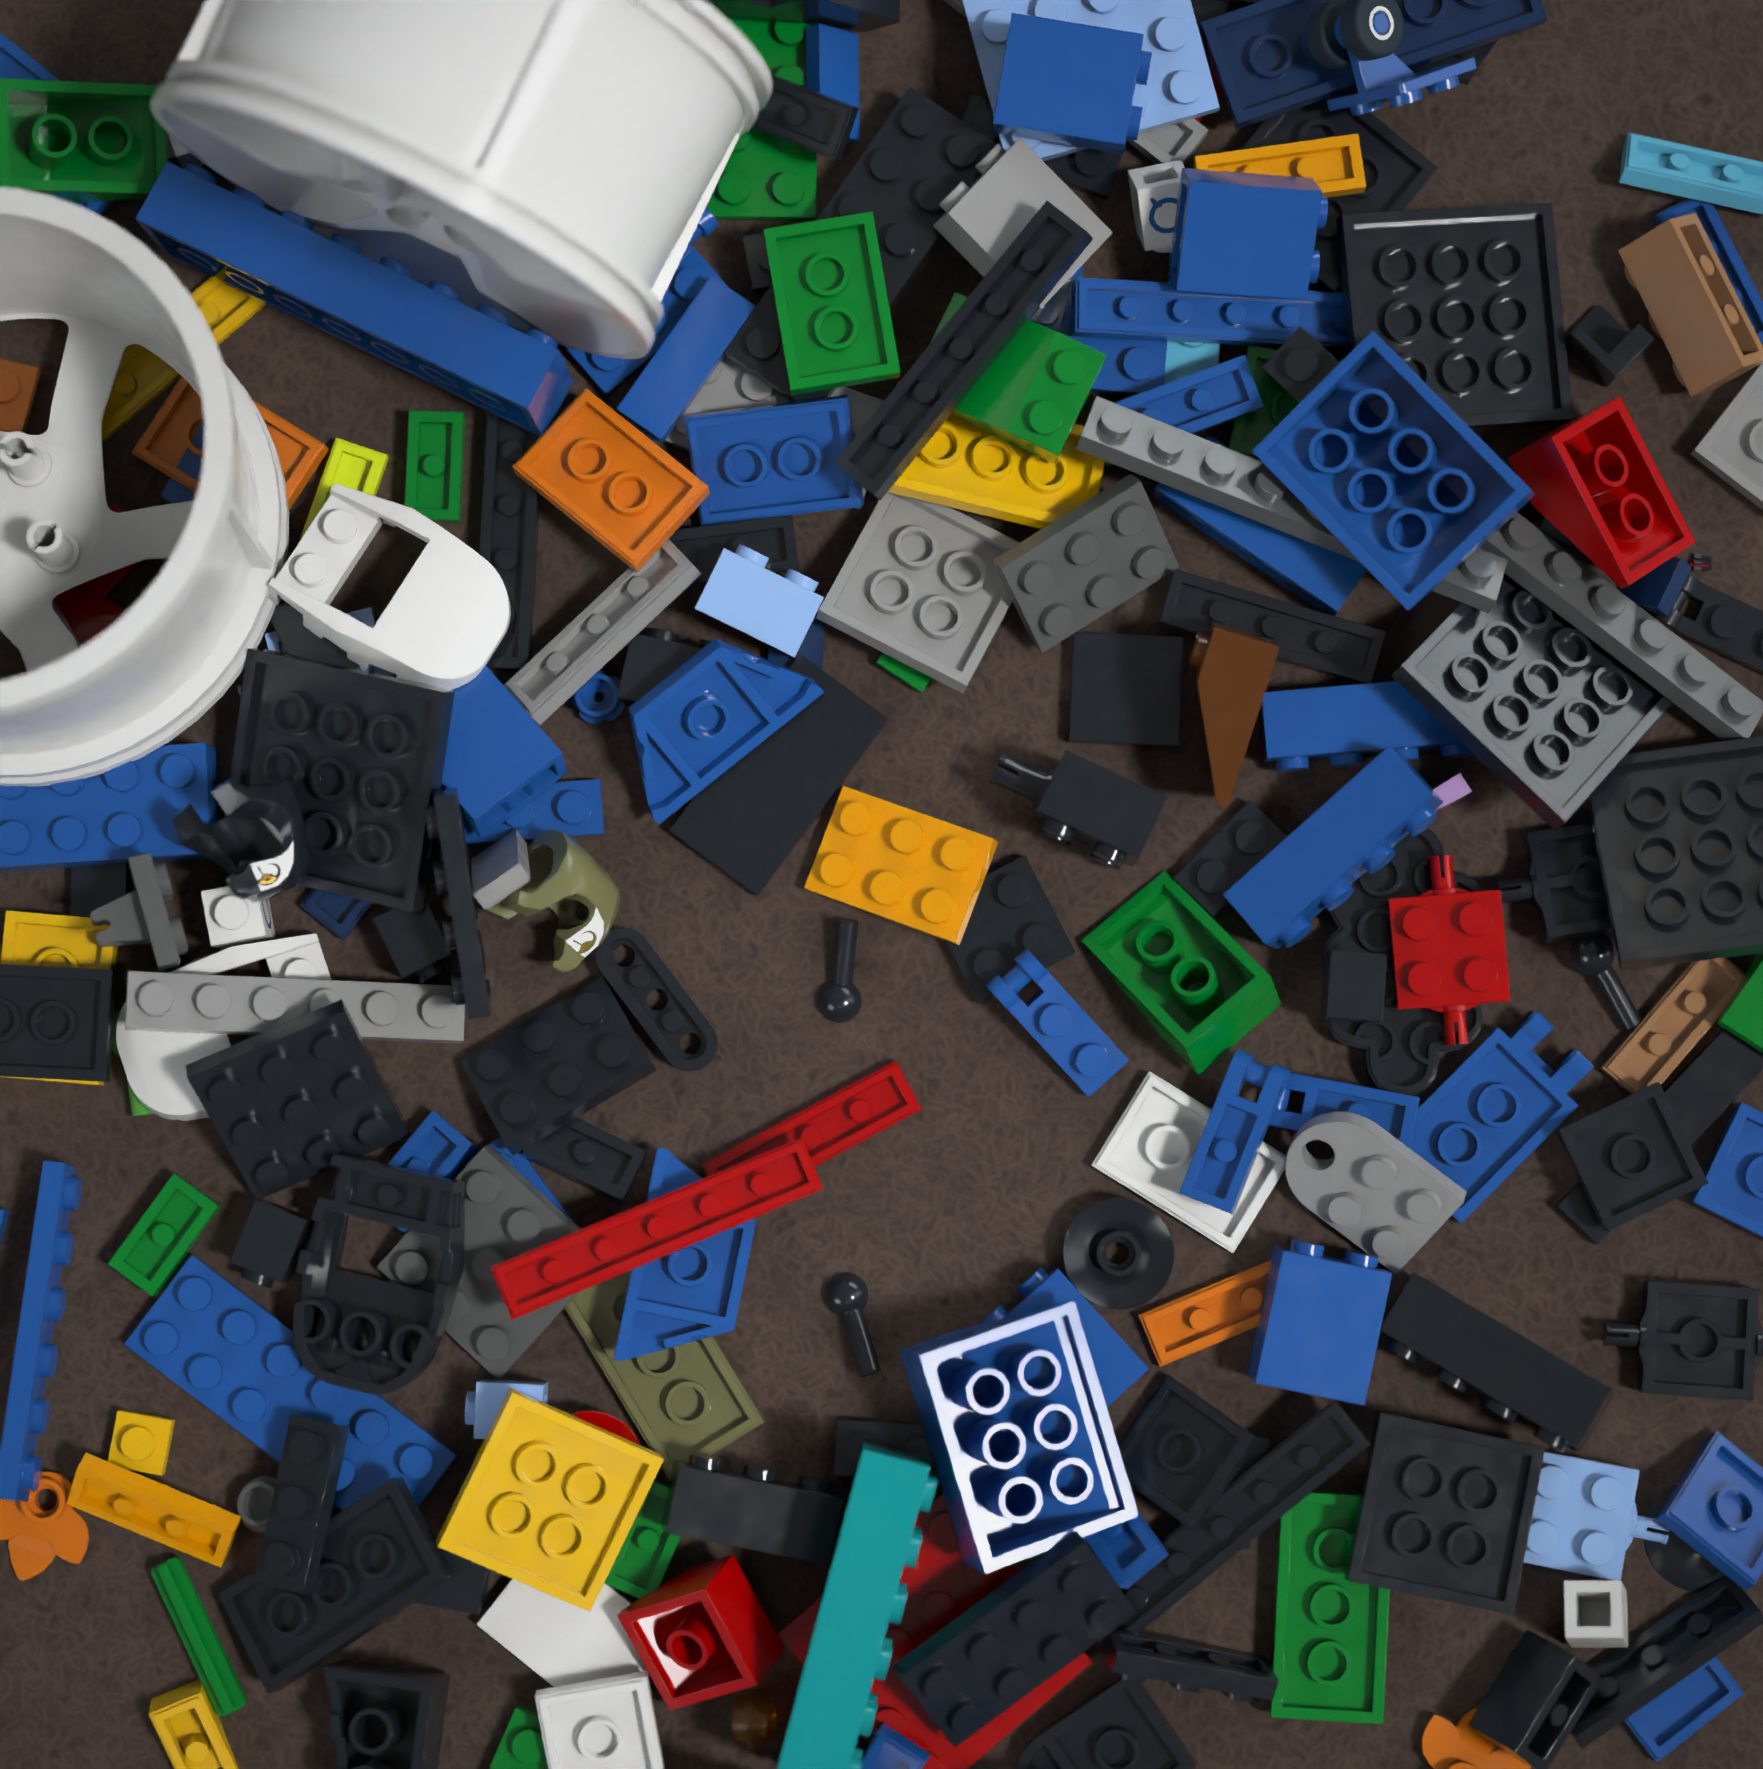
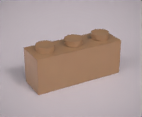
(1692, 304)

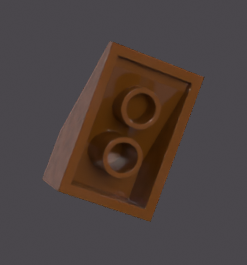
(1231, 684)

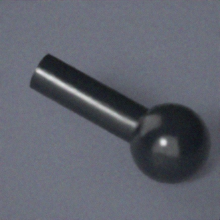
(1595, 957)
(840, 998)
(847, 1297)

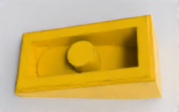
(191, 1729)

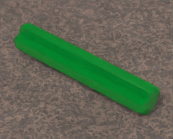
(199, 1636)

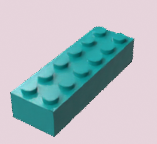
(855, 1609)

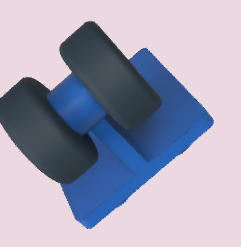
(1366, 38)

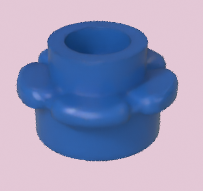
(593, 711)

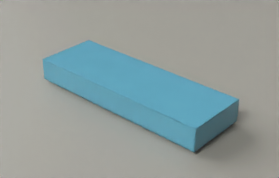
(1692, 173)

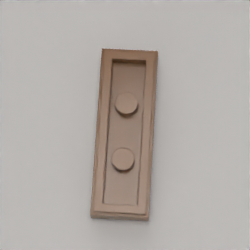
(1674, 1024)

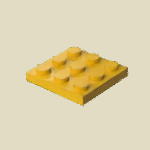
(549, 1500)

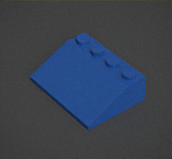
(1392, 471)
(1019, 1434)

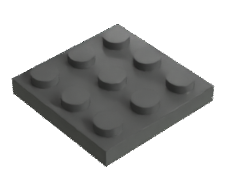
(501, 1222)

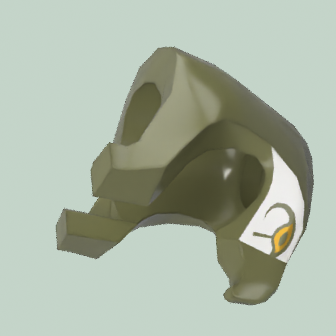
(573, 888)

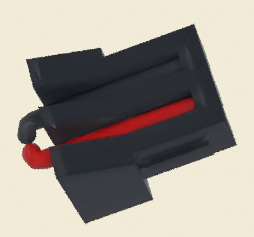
(1701, 563)

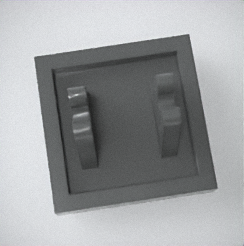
(142, 916)

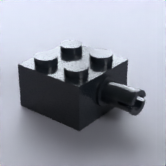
(1086, 805)

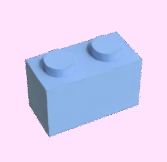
(759, 600)

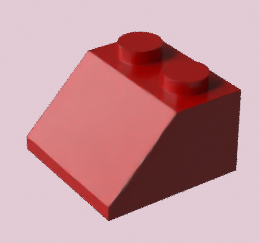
(702, 1634)

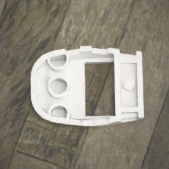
(439, 620)
(158, 1058)

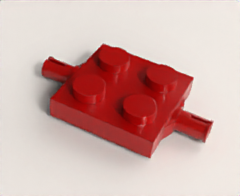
(1449, 950)

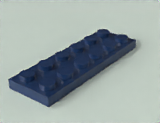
(1269, 70)

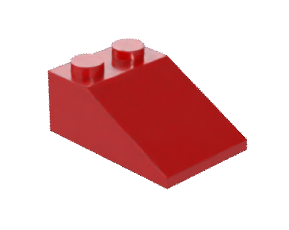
(1605, 492)

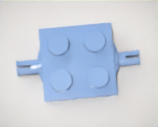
(1586, 1517)

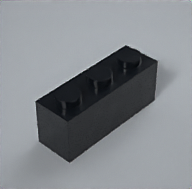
(752, 1509)

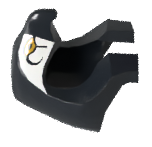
(258, 840)

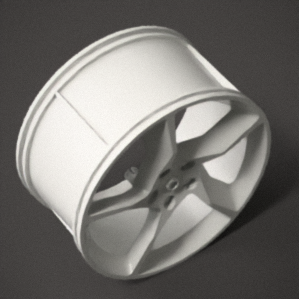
(482, 143)
(193, 626)

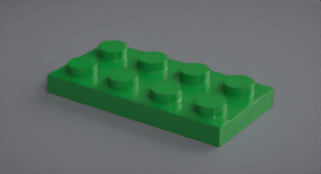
(765, 173)
(1325, 1628)

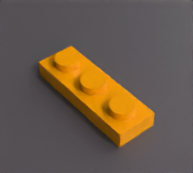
(1330, 162)
(153, 1510)

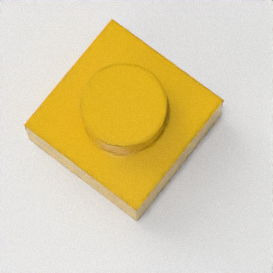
(141, 1442)

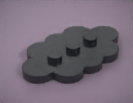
(1406, 1045)

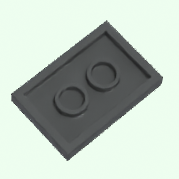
(1086, 563)

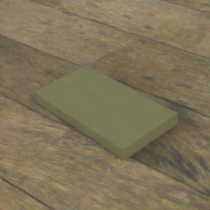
(677, 1396)

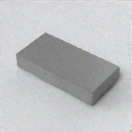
(500, 869)

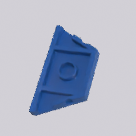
(709, 720)
(688, 1291)

